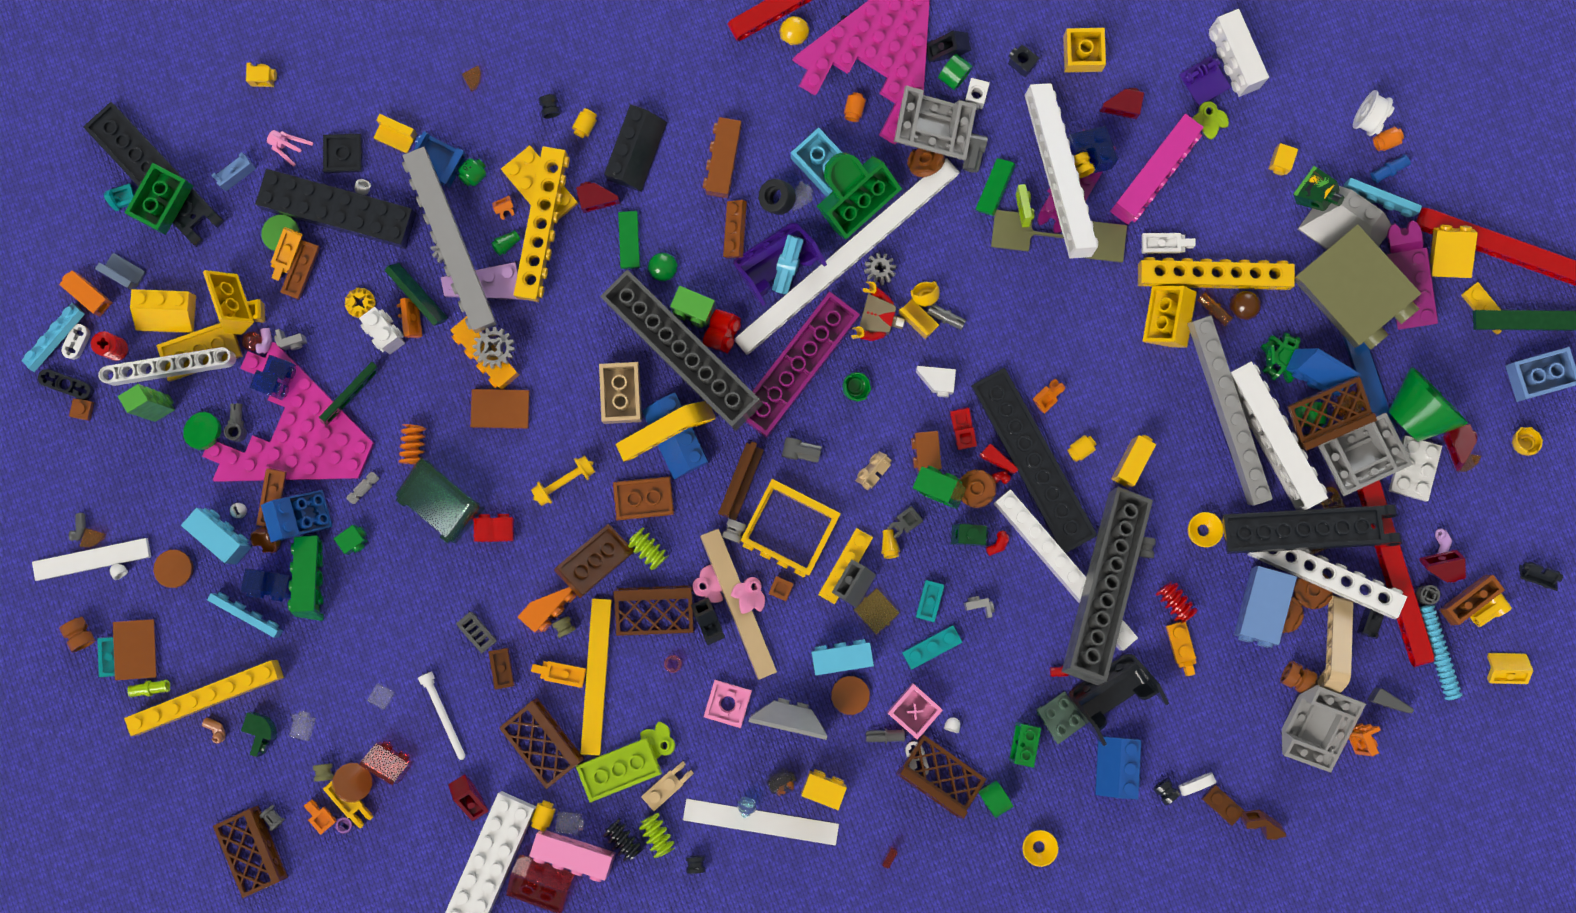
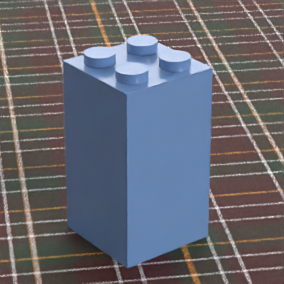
(1265, 606)

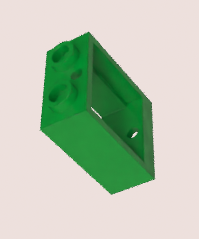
(1027, 746)

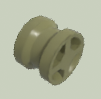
(564, 627)
(323, 772)

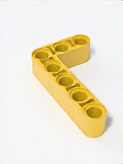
(665, 428)

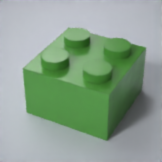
(693, 307)

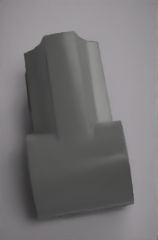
(976, 149)
(796, 450)

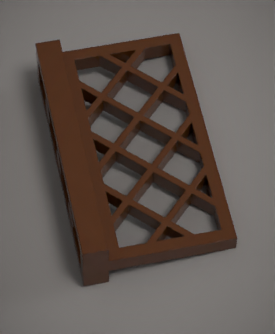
(1332, 429)
(741, 481)
(653, 593)
(551, 730)
(934, 792)
(265, 846)

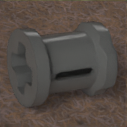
(272, 818)

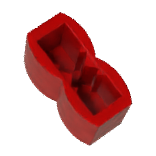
(721, 331)
(493, 529)

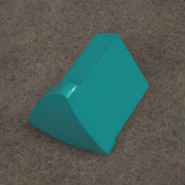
(120, 196)

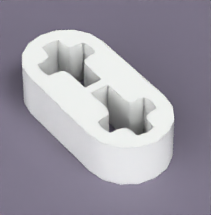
(76, 342)
(913, 765)
(1197, 784)

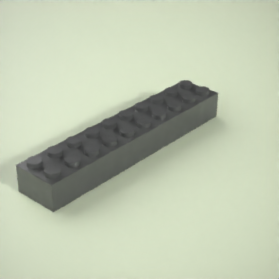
(681, 350)
(1107, 586)

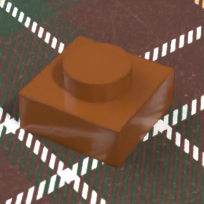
(81, 409)
(781, 588)

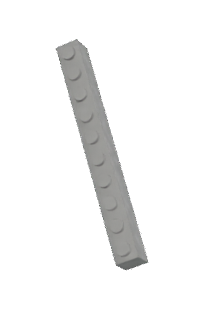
(449, 239)
(1230, 411)

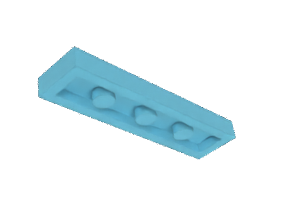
(1388, 200)
(54, 335)
(238, 610)

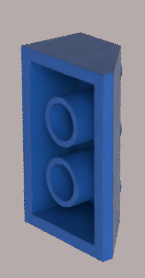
(1319, 369)
(1118, 768)

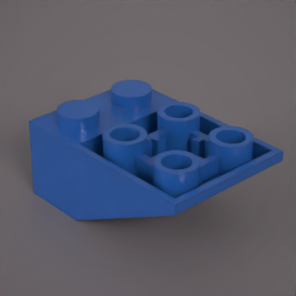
(296, 515)

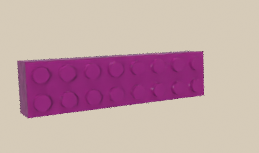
(801, 361)

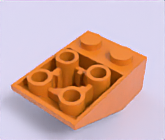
(541, 611)

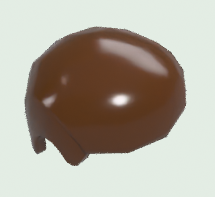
(1245, 305)
(261, 538)

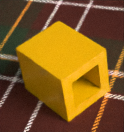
(1283, 159)

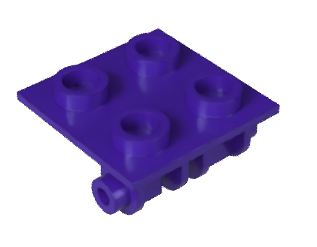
(1205, 80)

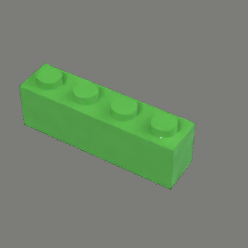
(146, 402)

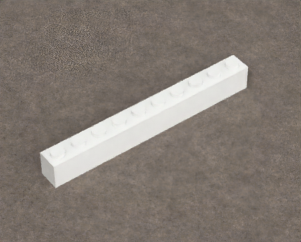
(1061, 171)
(1051, 554)

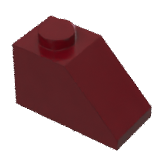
(1124, 104)
(595, 197)
(1460, 444)
(1447, 565)
(467, 797)

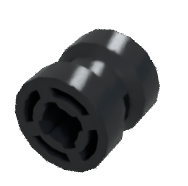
(549, 106)
(1166, 791)

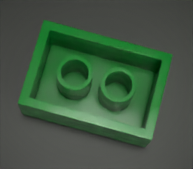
(159, 199)
(939, 487)

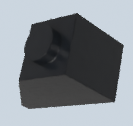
(948, 45)

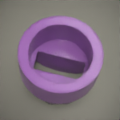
(346, 821)

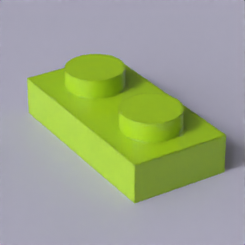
(1023, 200)

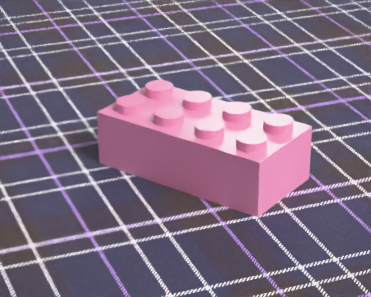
(572, 854)

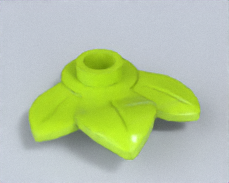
(1212, 121)
(658, 737)

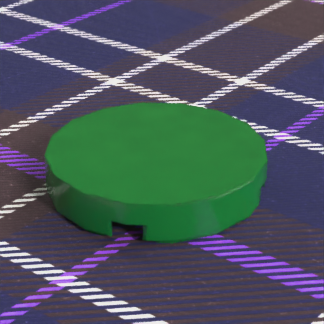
(202, 431)

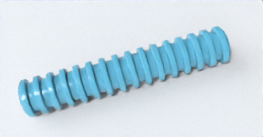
(1440, 653)

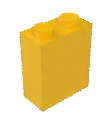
(1453, 251)
(1133, 461)

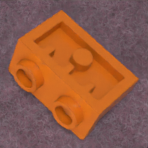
(1362, 741)

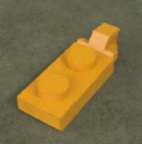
(285, 252)
(1182, 647)
(560, 673)

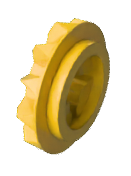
(350, 302)

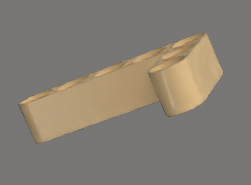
(1339, 645)

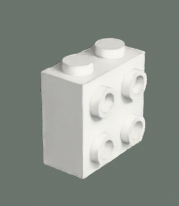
(379, 326)

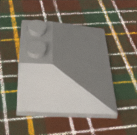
(935, 124)
(1333, 223)
(1365, 455)
(790, 718)
(1319, 727)

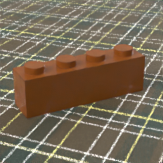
(723, 157)

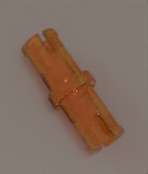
(1214, 309)

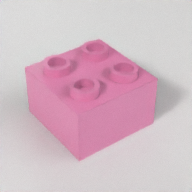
(914, 711)

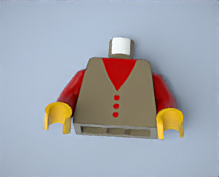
(877, 315)

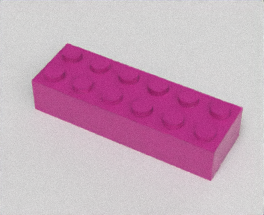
(1159, 167)

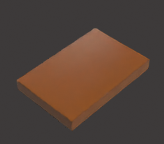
(500, 409)
(643, 498)
(134, 649)

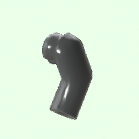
(80, 524)

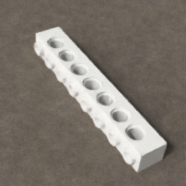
(1391, 608)

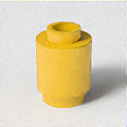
(584, 123)
(1082, 448)
(543, 815)

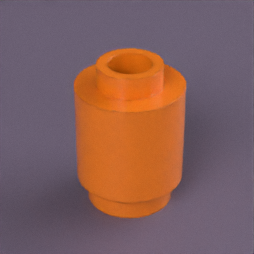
(854, 107)
(1388, 139)

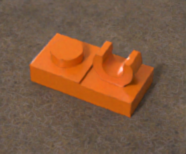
(410, 318)

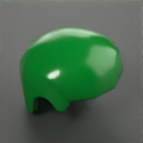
(662, 266)
(856, 386)

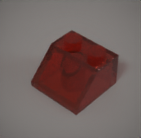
(386, 762)

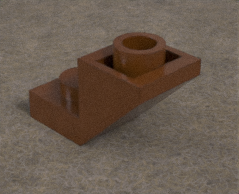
(1269, 826)

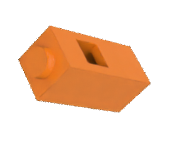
(85, 293)

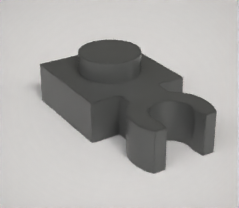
(906, 520)

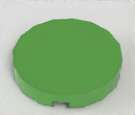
(273, 229)

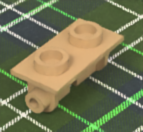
(878, 463)

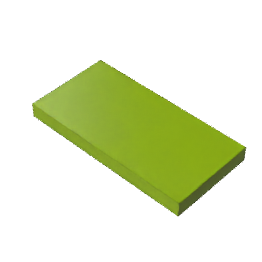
(618, 769)

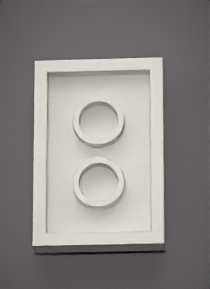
(1418, 478)

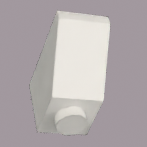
(938, 379)

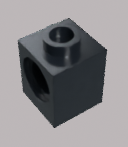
(1023, 68)

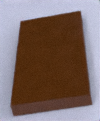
(594, 560)

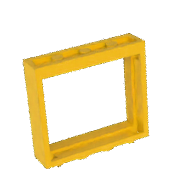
(767, 553)

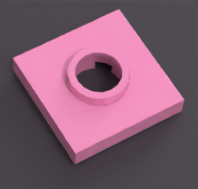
(714, 709)

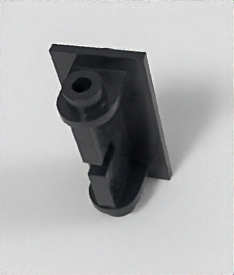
(1533, 573)

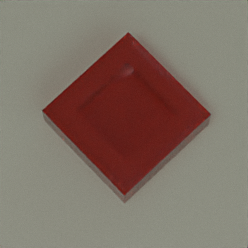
(889, 857)

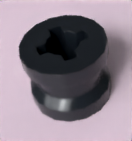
(695, 864)

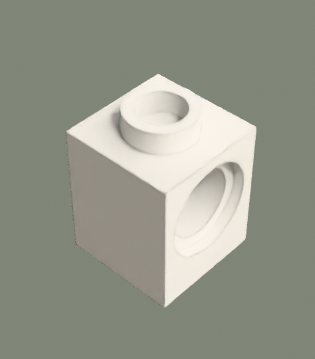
(977, 86)

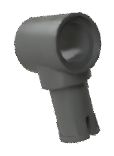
(235, 422)

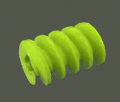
(647, 549)
(656, 835)

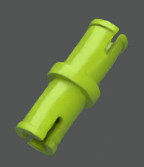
(148, 688)

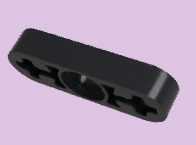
(57, 385)

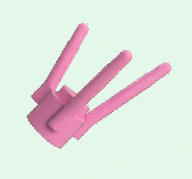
(279, 140)

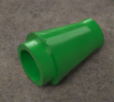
(505, 243)

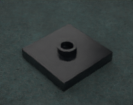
(342, 153)

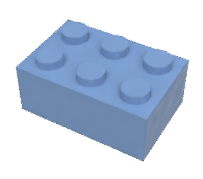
(1542, 374)

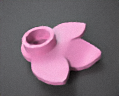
(712, 586)
(747, 597)

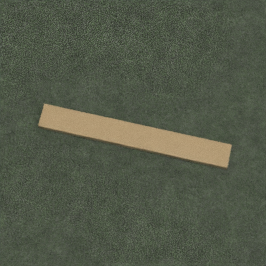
(745, 622)

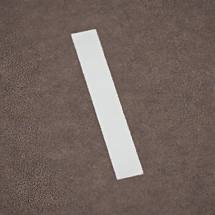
(761, 822)

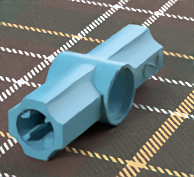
(787, 264)

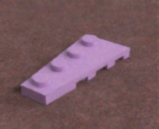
(496, 282)

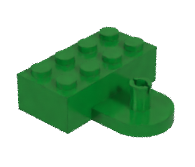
(856, 191)

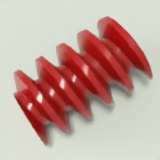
(109, 346)
(1177, 602)

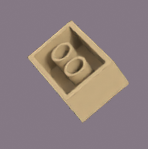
(620, 393)

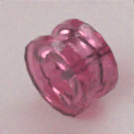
(672, 670)

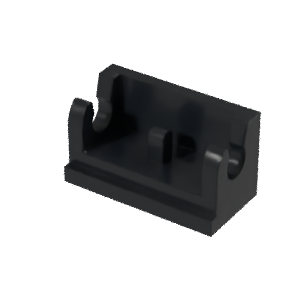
(1370, 622)

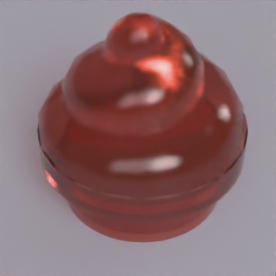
(250, 340)

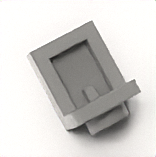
(293, 342)
(975, 602)

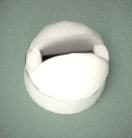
(362, 187)
(241, 509)
(118, 571)
(952, 725)

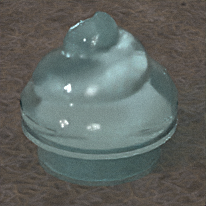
(746, 806)

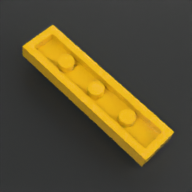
(854, 550)

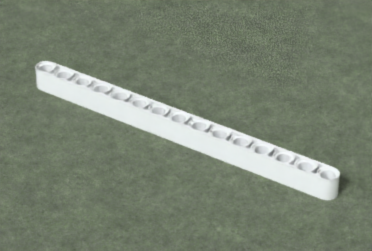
(845, 258)

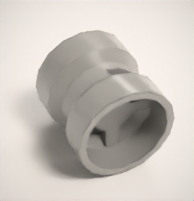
(733, 535)

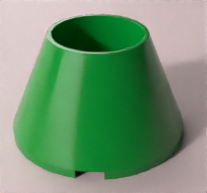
(1423, 408)

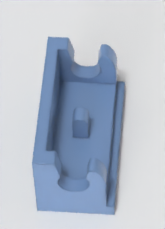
(234, 172)

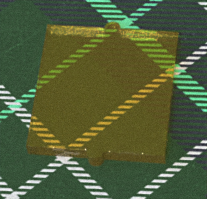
(876, 611)

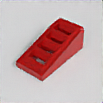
(995, 457)

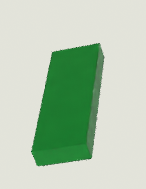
(995, 187)
(629, 240)

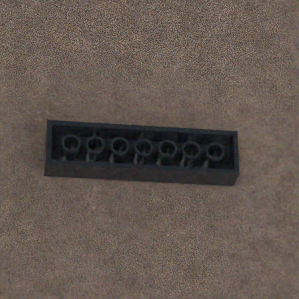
(336, 208)

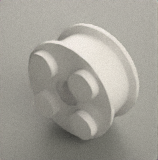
(1373, 113)

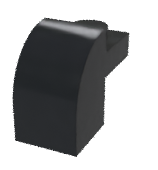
(708, 621)

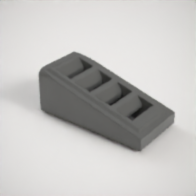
(471, 615)
(1385, 699)

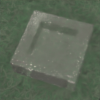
(381, 696)

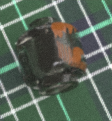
(781, 781)

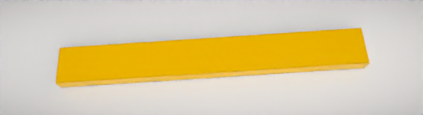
(596, 677)

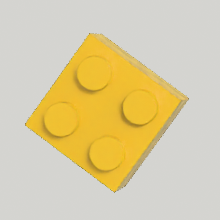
(1084, 50)
(823, 789)

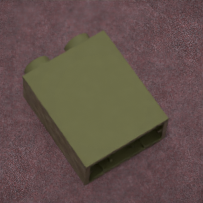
(1358, 288)

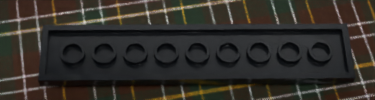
(1034, 460)

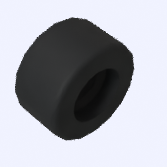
(767, 194)

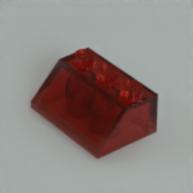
(539, 884)

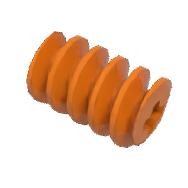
(411, 444)

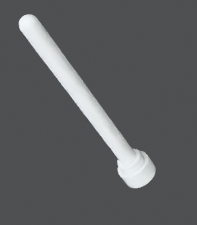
(427, 681)

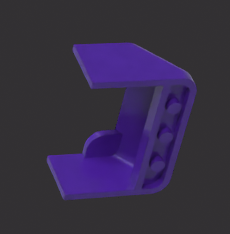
(760, 262)

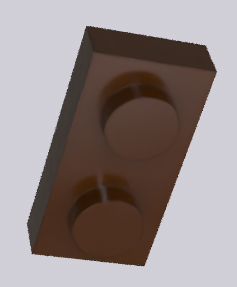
(501, 668)
(1222, 805)

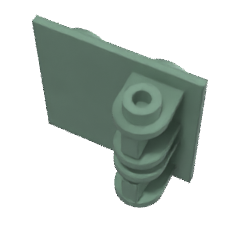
(1060, 717)

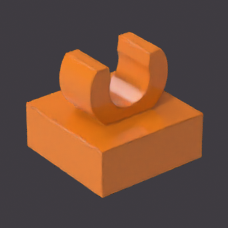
(502, 205)

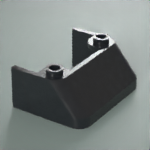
(1125, 679)

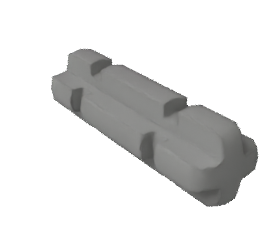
(362, 487)

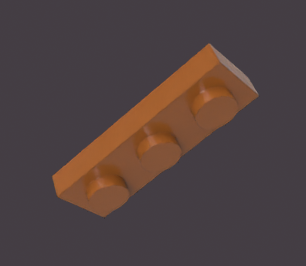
(734, 229)
(300, 270)
(272, 489)

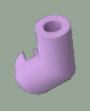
(266, 341)
(1443, 539)

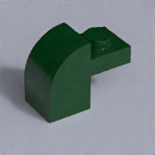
(263, 730)

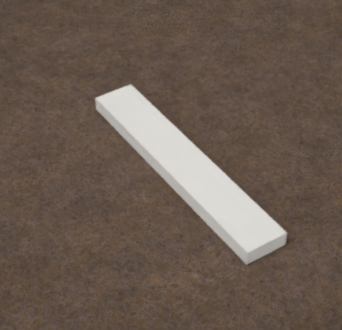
(91, 559)

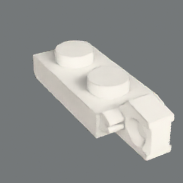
(1165, 243)

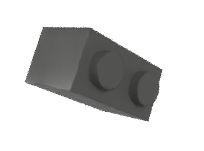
(854, 583)

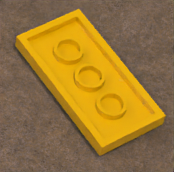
(523, 173)
(203, 339)

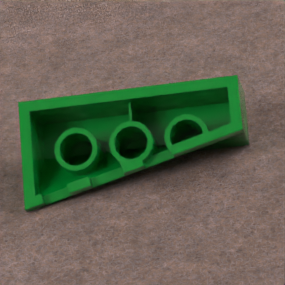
(306, 578)

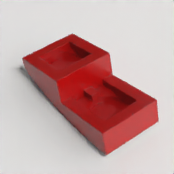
(963, 428)

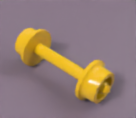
(542, 494)

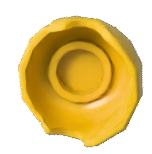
(794, 30)
(925, 293)
(1527, 441)

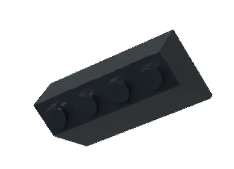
(635, 148)

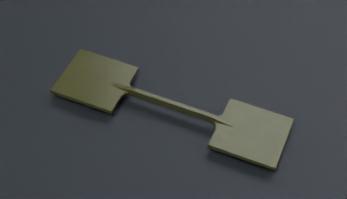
(1011, 235)

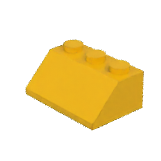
(229, 301)
(163, 310)
(1168, 316)

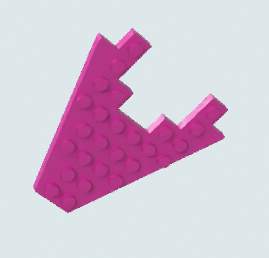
(883, 36)
(300, 440)

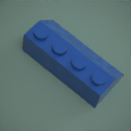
(681, 451)

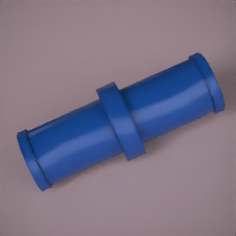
(1390, 169)

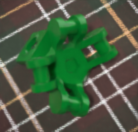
(1280, 356)

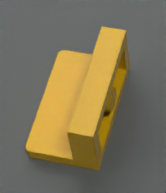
(395, 134)
(918, 319)
(1509, 668)

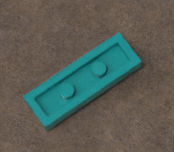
(932, 647)

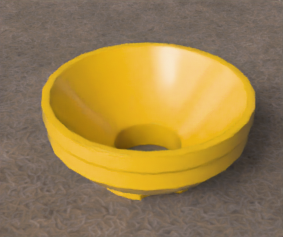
(1214, 526)
(1050, 850)

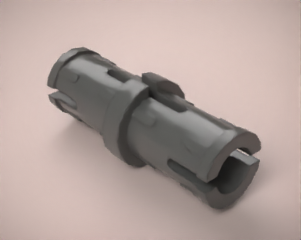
(946, 316)

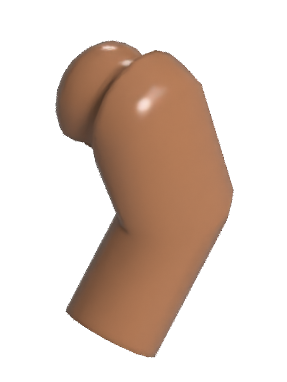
(217, 730)

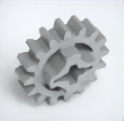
(487, 353)

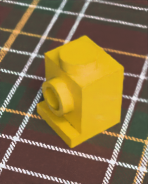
(260, 75)

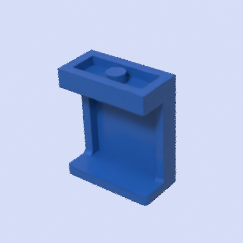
(444, 158)

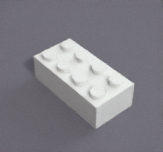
(1238, 53)

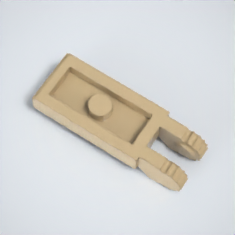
(665, 787)

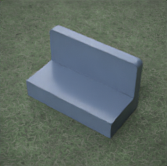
(122, 271)

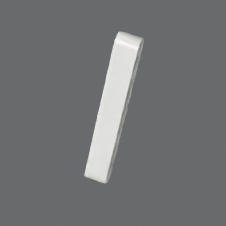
(158, 366)

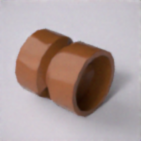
(77, 634)
(1297, 677)

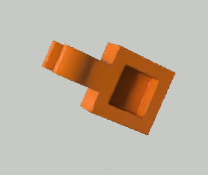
(1047, 396)
(321, 818)

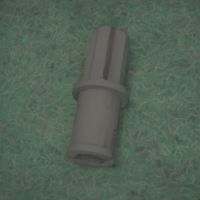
(885, 735)

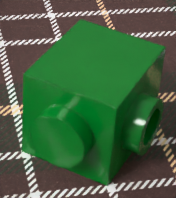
(351, 539)

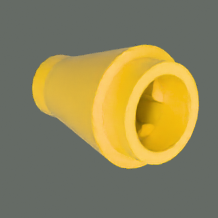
(889, 545)

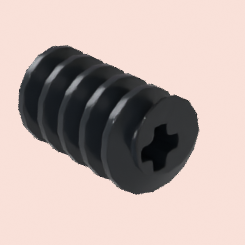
(622, 840)

